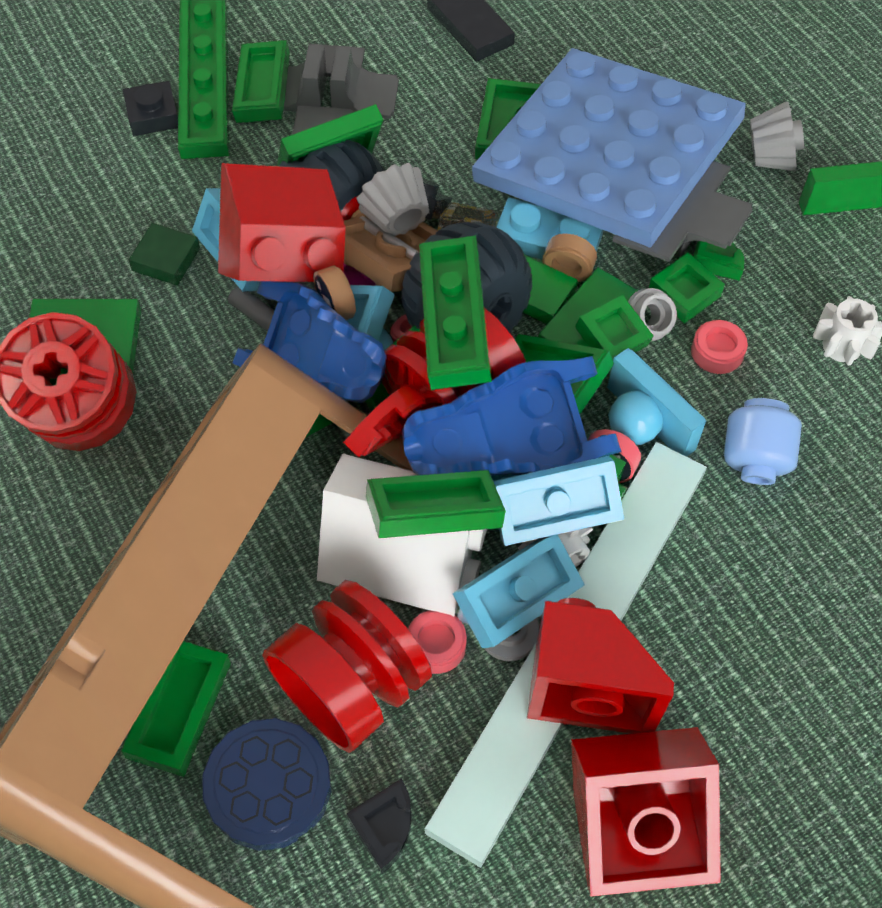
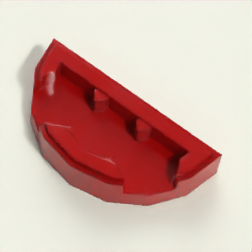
(385, 421)

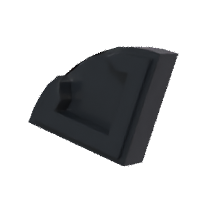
(384, 824)

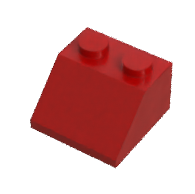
(278, 223)
(594, 672)
(647, 810)

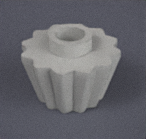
(776, 138)
(395, 199)

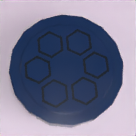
(266, 784)

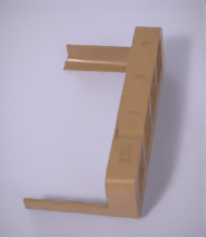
(137, 620)

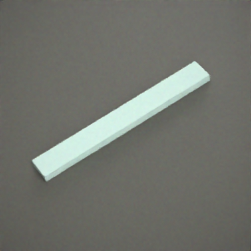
(511, 744)

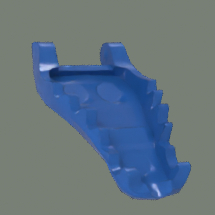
(321, 342)
(509, 425)

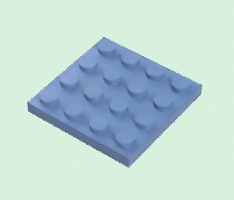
(610, 145)

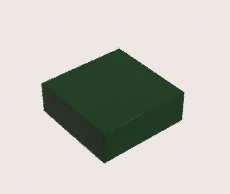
(164, 254)

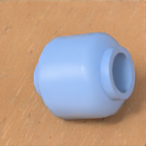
(762, 440)

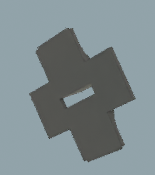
(350, 86)
(702, 217)

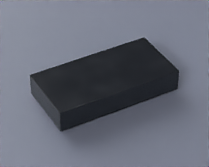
(473, 26)

